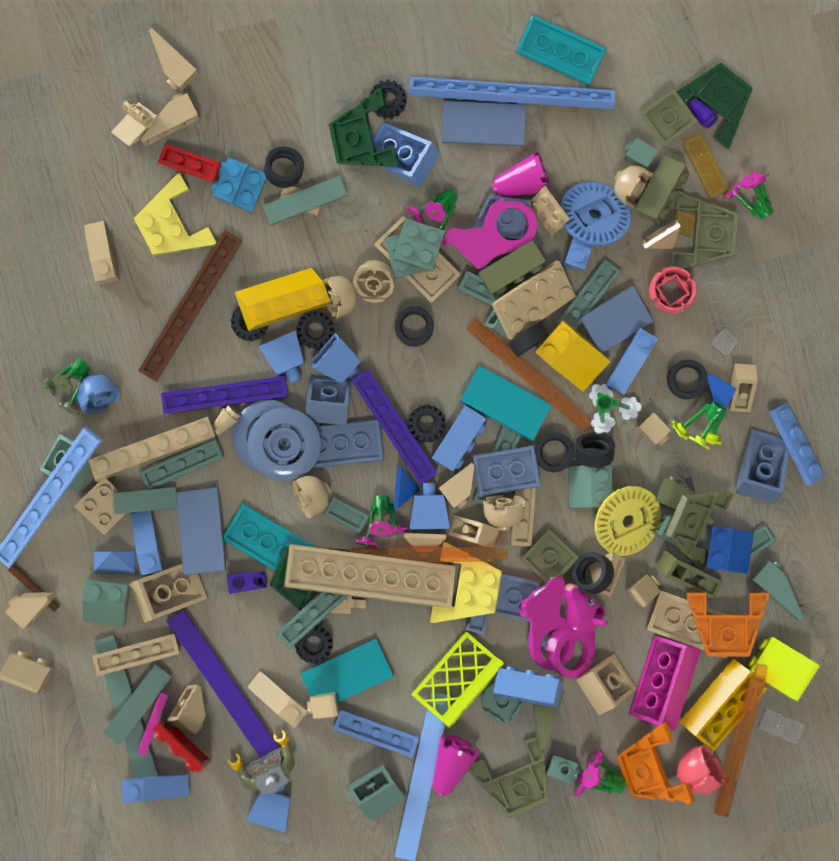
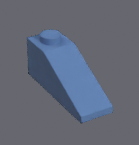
(579, 251)
(631, 361)
(146, 543)
(155, 788)

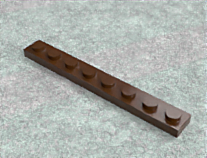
(190, 306)

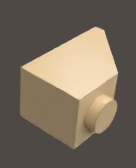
(745, 382)
(459, 487)
(473, 531)
(644, 590)
(28, 607)
(323, 705)
(189, 711)

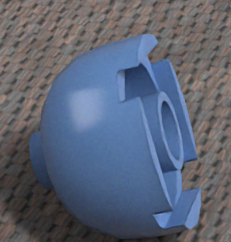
(96, 393)

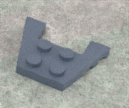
(510, 222)
(511, 594)

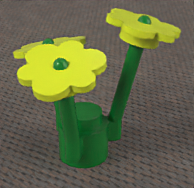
(715, 414)

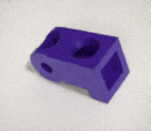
(246, 581)

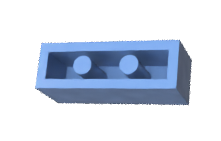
(459, 439)
(528, 687)

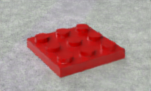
(181, 746)

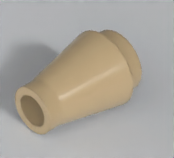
(226, 419)

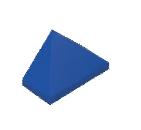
(721, 391)
(404, 488)

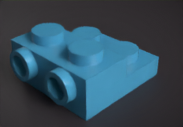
(239, 185)

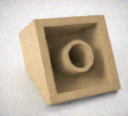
(27, 672)
(606, 684)

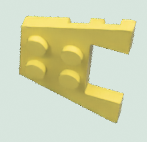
(162, 226)
(476, 592)

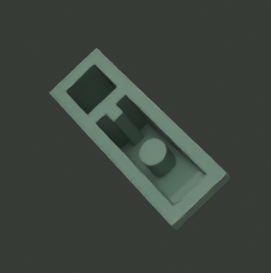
(774, 581)

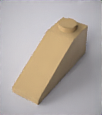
(176, 68)
(172, 118)
(100, 253)
(278, 699)

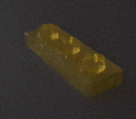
(705, 166)

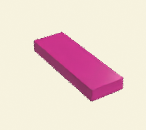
(154, 718)

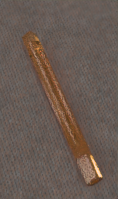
(528, 374)
(438, 554)
(741, 740)

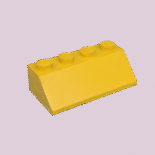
(282, 299)
(720, 706)

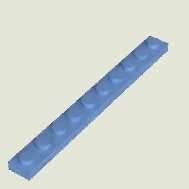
(512, 93)

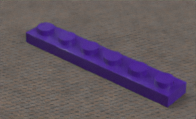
(224, 394)
(394, 427)

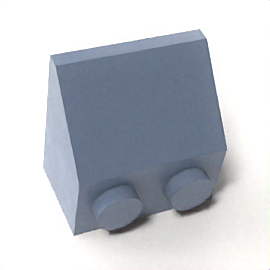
(328, 400)

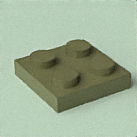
(668, 117)
(549, 557)

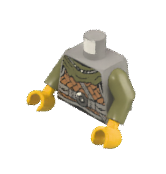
(268, 771)

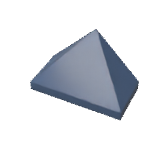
(114, 562)

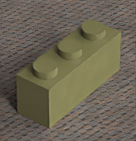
(662, 190)
(512, 269)

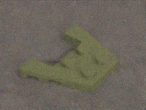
(714, 233)
(690, 521)
(519, 788)

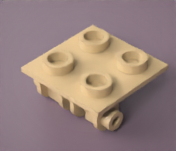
(134, 123)
(549, 211)
(98, 506)

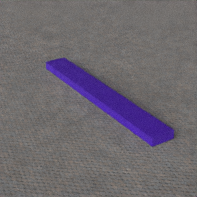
(222, 684)

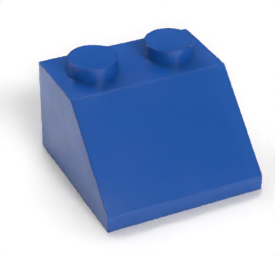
(730, 550)

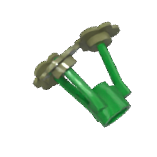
(76, 370)

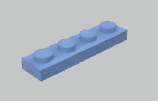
(797, 444)
(376, 733)

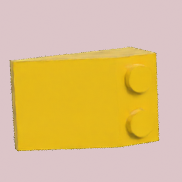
(573, 356)

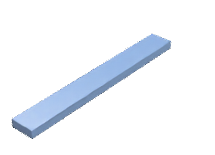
(48, 496)
(421, 782)

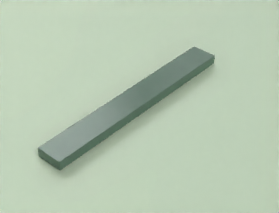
(120, 692)

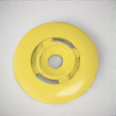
(639, 533)

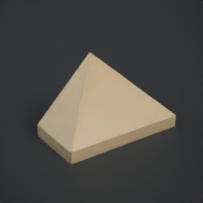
(664, 237)
(424, 540)
(595, 571)

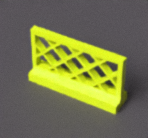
(472, 691)

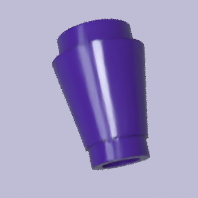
(703, 113)

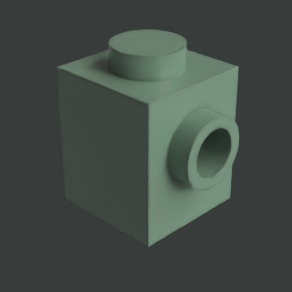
(639, 153)
(562, 768)

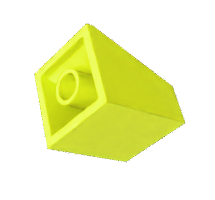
(787, 669)

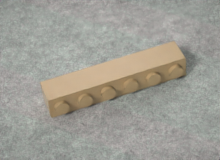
(151, 449)

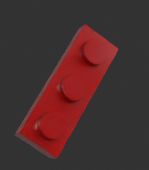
(189, 163)

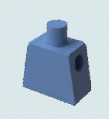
(285, 355)
(337, 360)
(429, 510)
(272, 810)

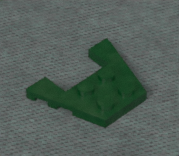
(724, 94)
(354, 139)
(297, 597)

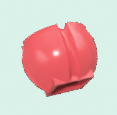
(684, 283)
(700, 770)

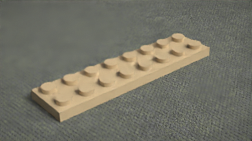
(369, 576)

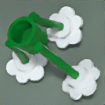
(603, 400)

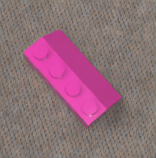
(664, 682)

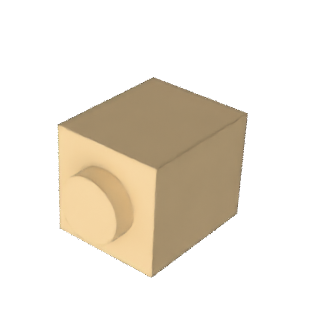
(654, 430)

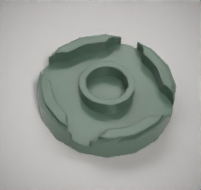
(499, 708)

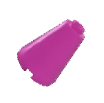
(523, 178)
(452, 763)

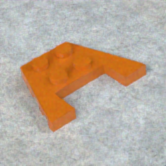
(727, 633)
(645, 772)

